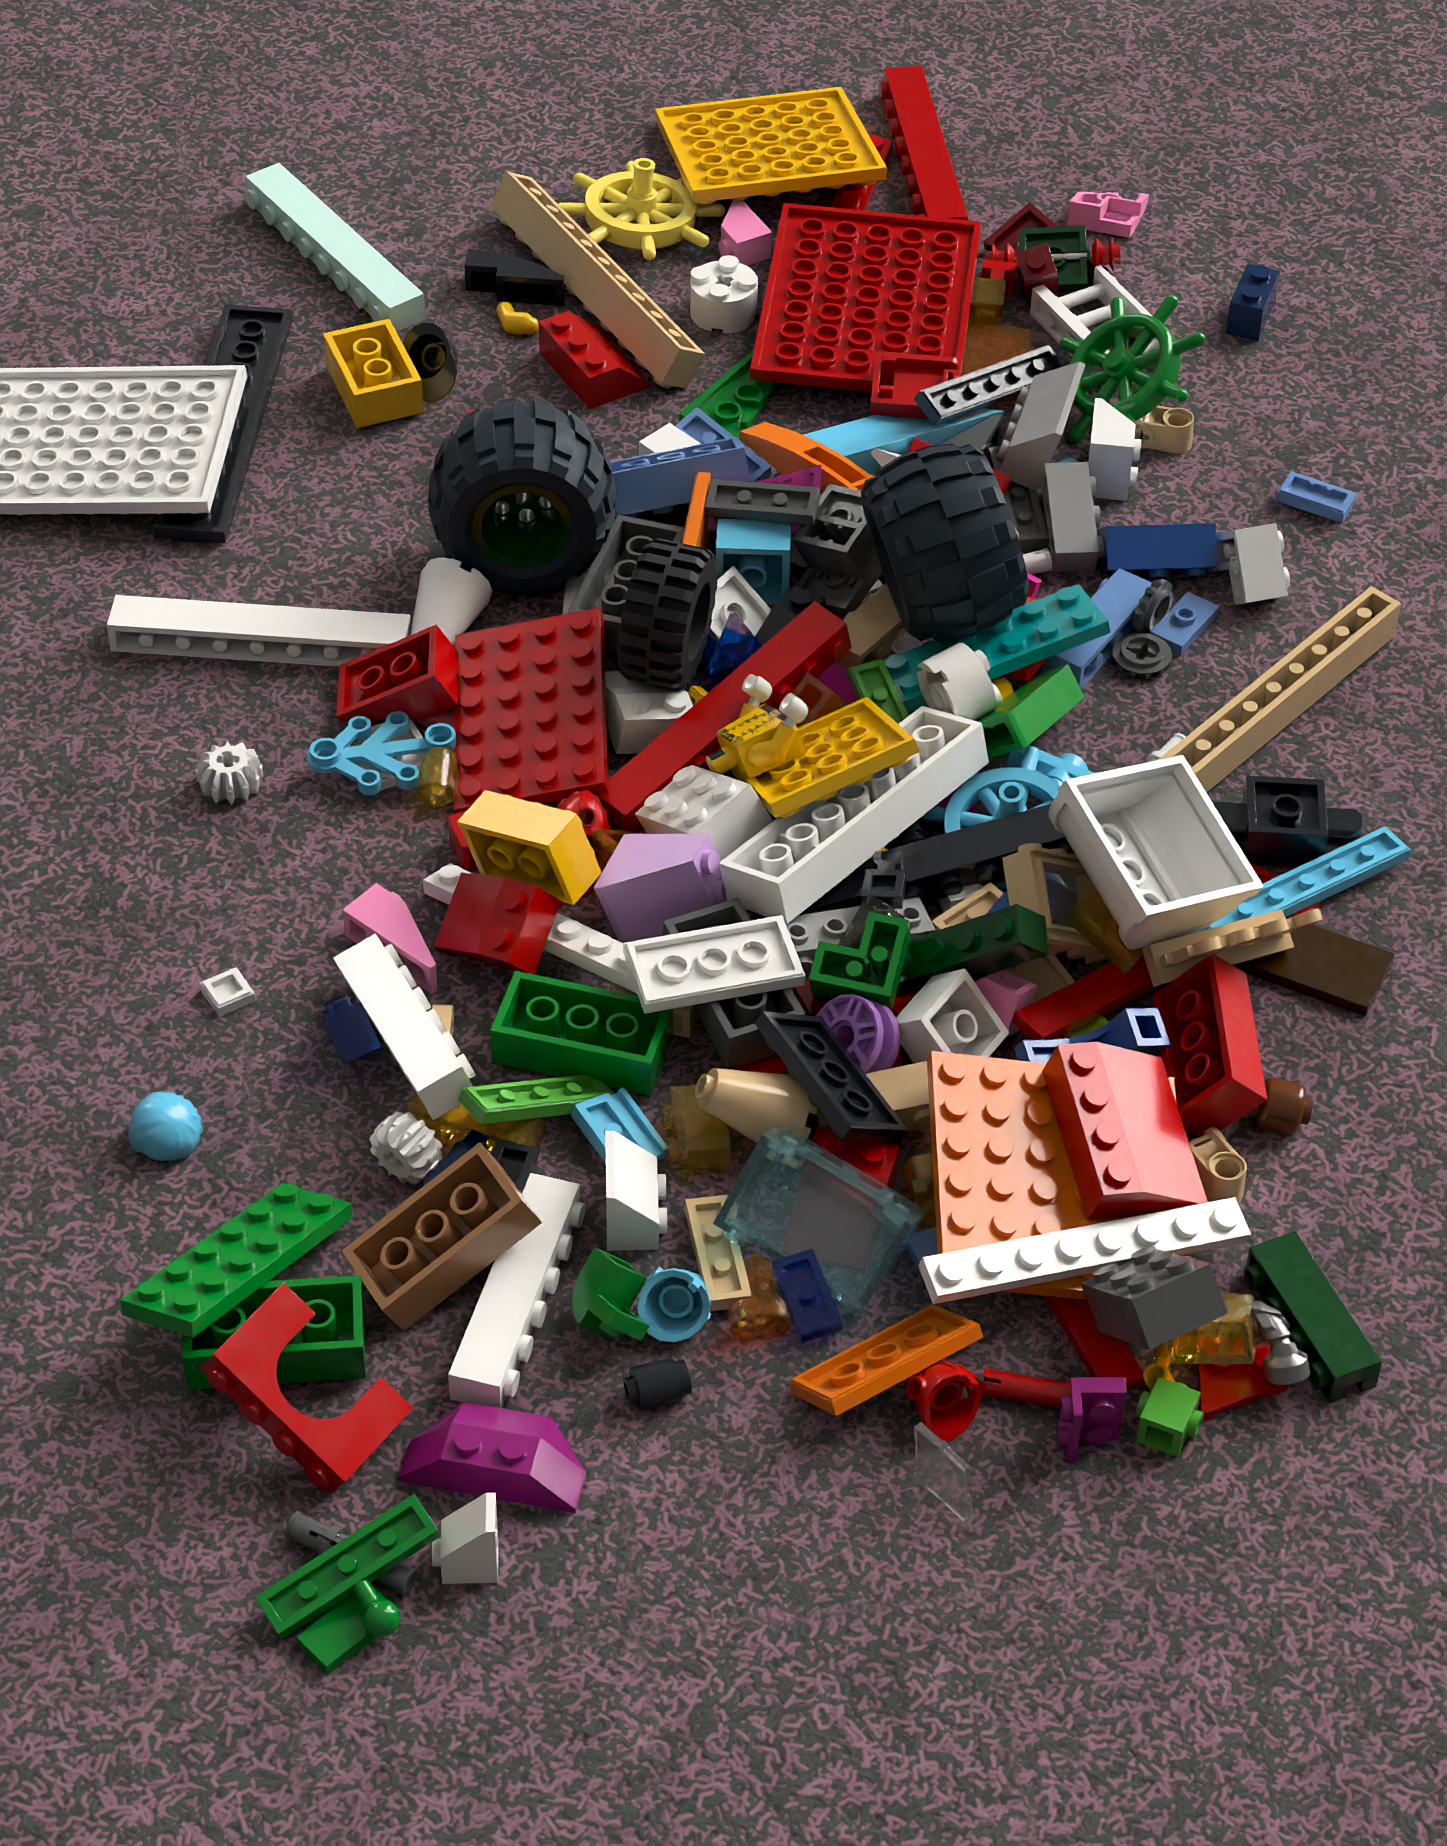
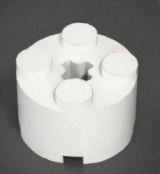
(723, 295)
(959, 683)

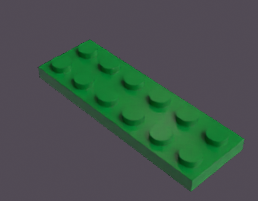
(236, 1260)

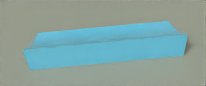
(892, 434)

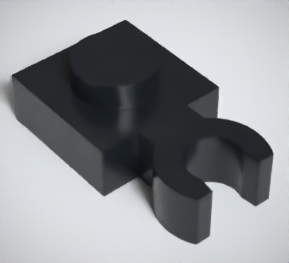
(886, 880)

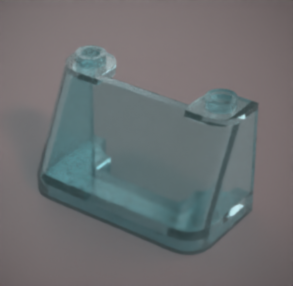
(808, 1198)

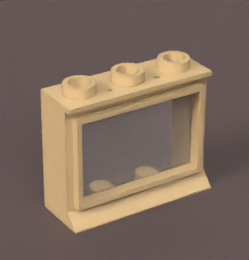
(1051, 886)

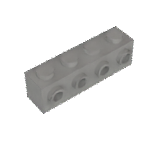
(831, 925)

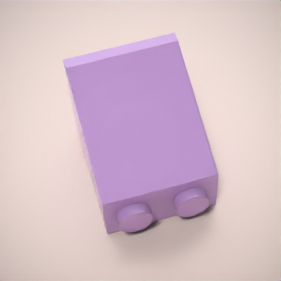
(658, 880)

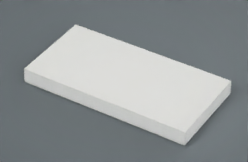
(713, 964)

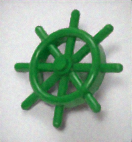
(1124, 368)

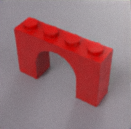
(324, 1447)

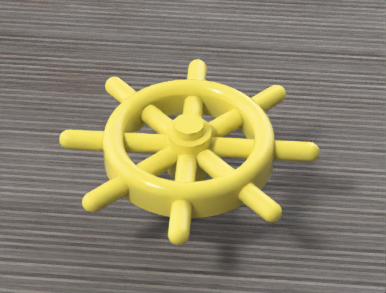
(640, 209)

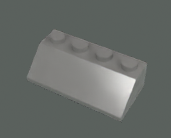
(1038, 424)

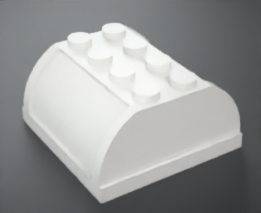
(1154, 849)

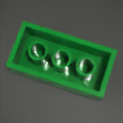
(580, 1031)
(323, 1350)

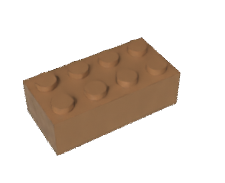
(441, 1237)

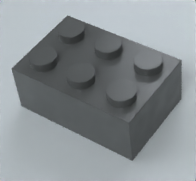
(1153, 1297)

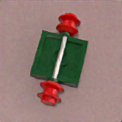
(1068, 251)

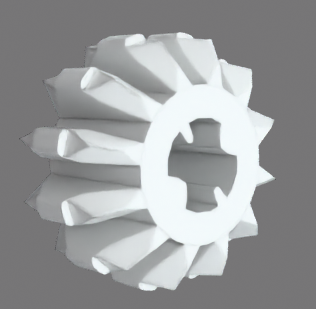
(229, 772)
(406, 1147)

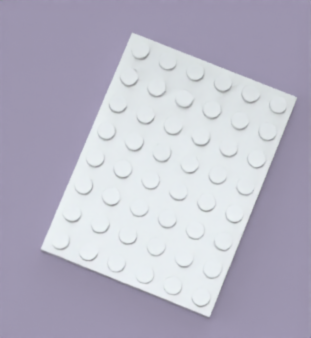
(115, 438)

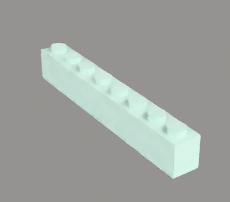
(334, 247)

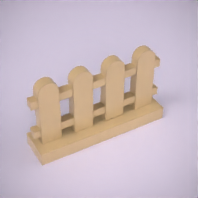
(1232, 942)

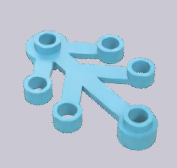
(335, 754)

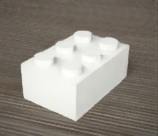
(706, 804)

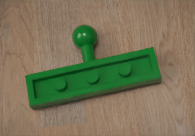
(349, 1570)

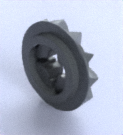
(1153, 606)
(1133, 645)

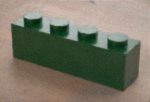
(978, 945)

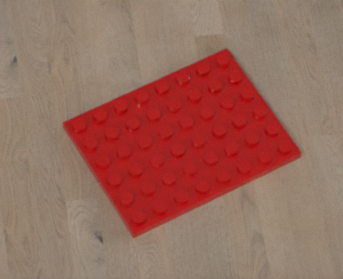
(859, 287)

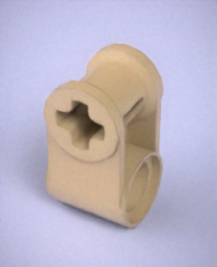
(1166, 430)
(1219, 1166)

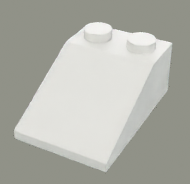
(640, 712)

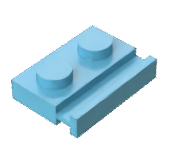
(619, 1114)

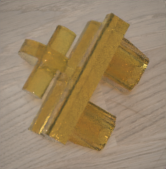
(920, 1185)

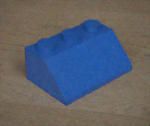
(1159, 548)

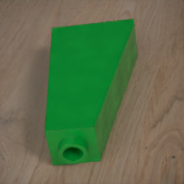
(1030, 711)

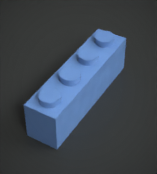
(1117, 601)

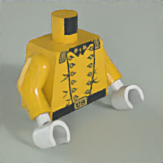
(761, 735)

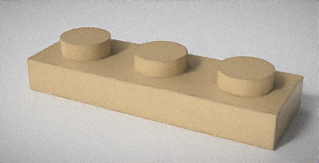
(717, 1259)

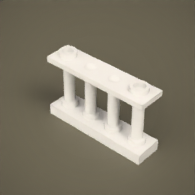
(1060, 322)

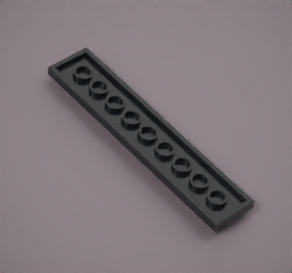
(252, 339)

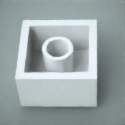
(950, 1018)

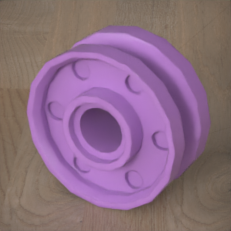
(865, 1030)

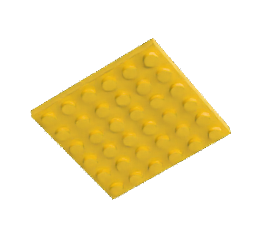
(769, 145)

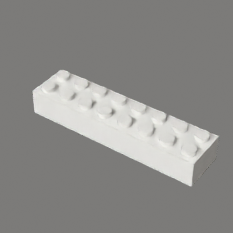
(819, 846)

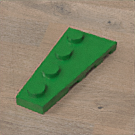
(734, 398)

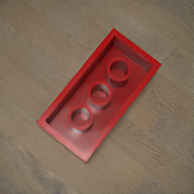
(1212, 1045)

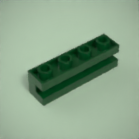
(1317, 1317)

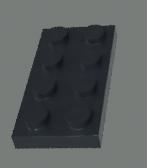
(831, 1078)

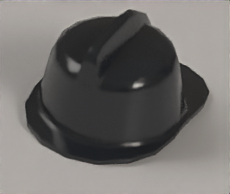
(433, 358)

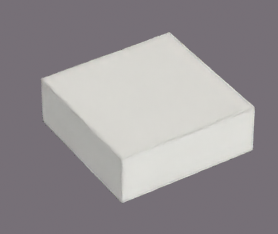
(227, 991)

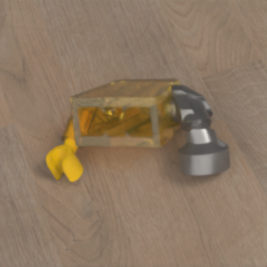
(1235, 1341)

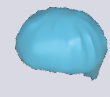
(165, 1127)

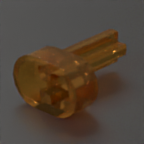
(763, 1314)

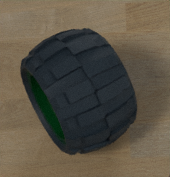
(534, 463)
(945, 542)

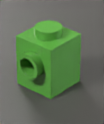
(1168, 1416)

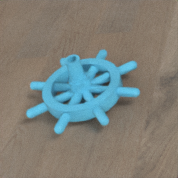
(1013, 788)

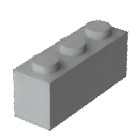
(1071, 517)

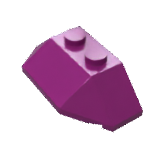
(497, 1451)

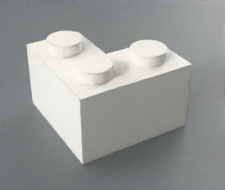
(1253, 563)

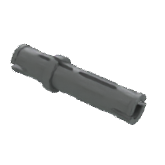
(305, 1530)

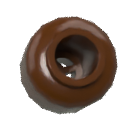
(1284, 1107)

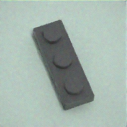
(762, 501)

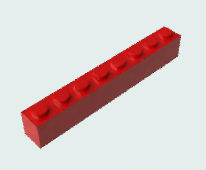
(920, 144)
(803, 646)

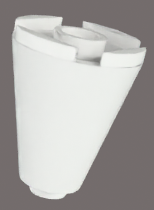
(449, 597)

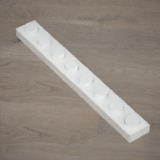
(566, 938)
(1080, 1250)

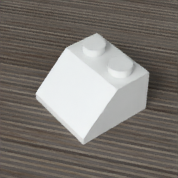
(1112, 452)
(633, 1196)

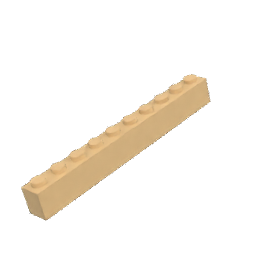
(597, 281)
(1289, 687)

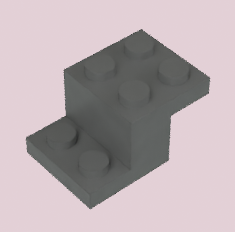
(838, 551)

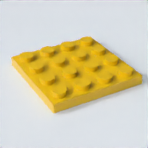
(840, 752)

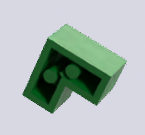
(867, 971)

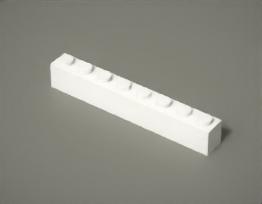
(249, 630)

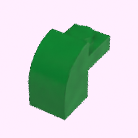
(605, 1296)

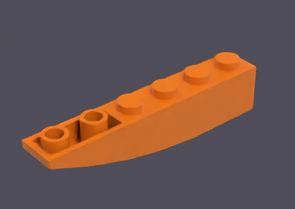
(795, 452)

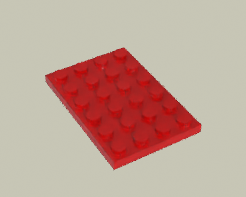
(532, 709)

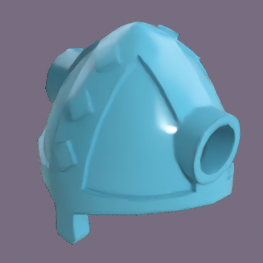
(674, 1304)

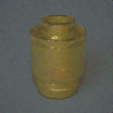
(438, 777)

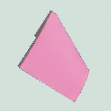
(1106, 212)

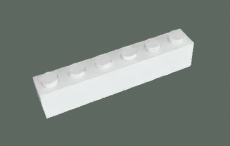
(404, 1024)
(515, 1297)

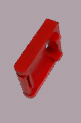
(910, 376)

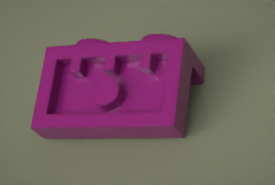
(1090, 1412)

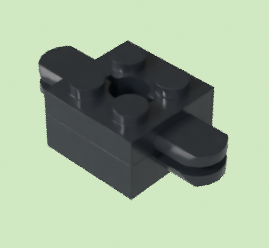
(1287, 821)

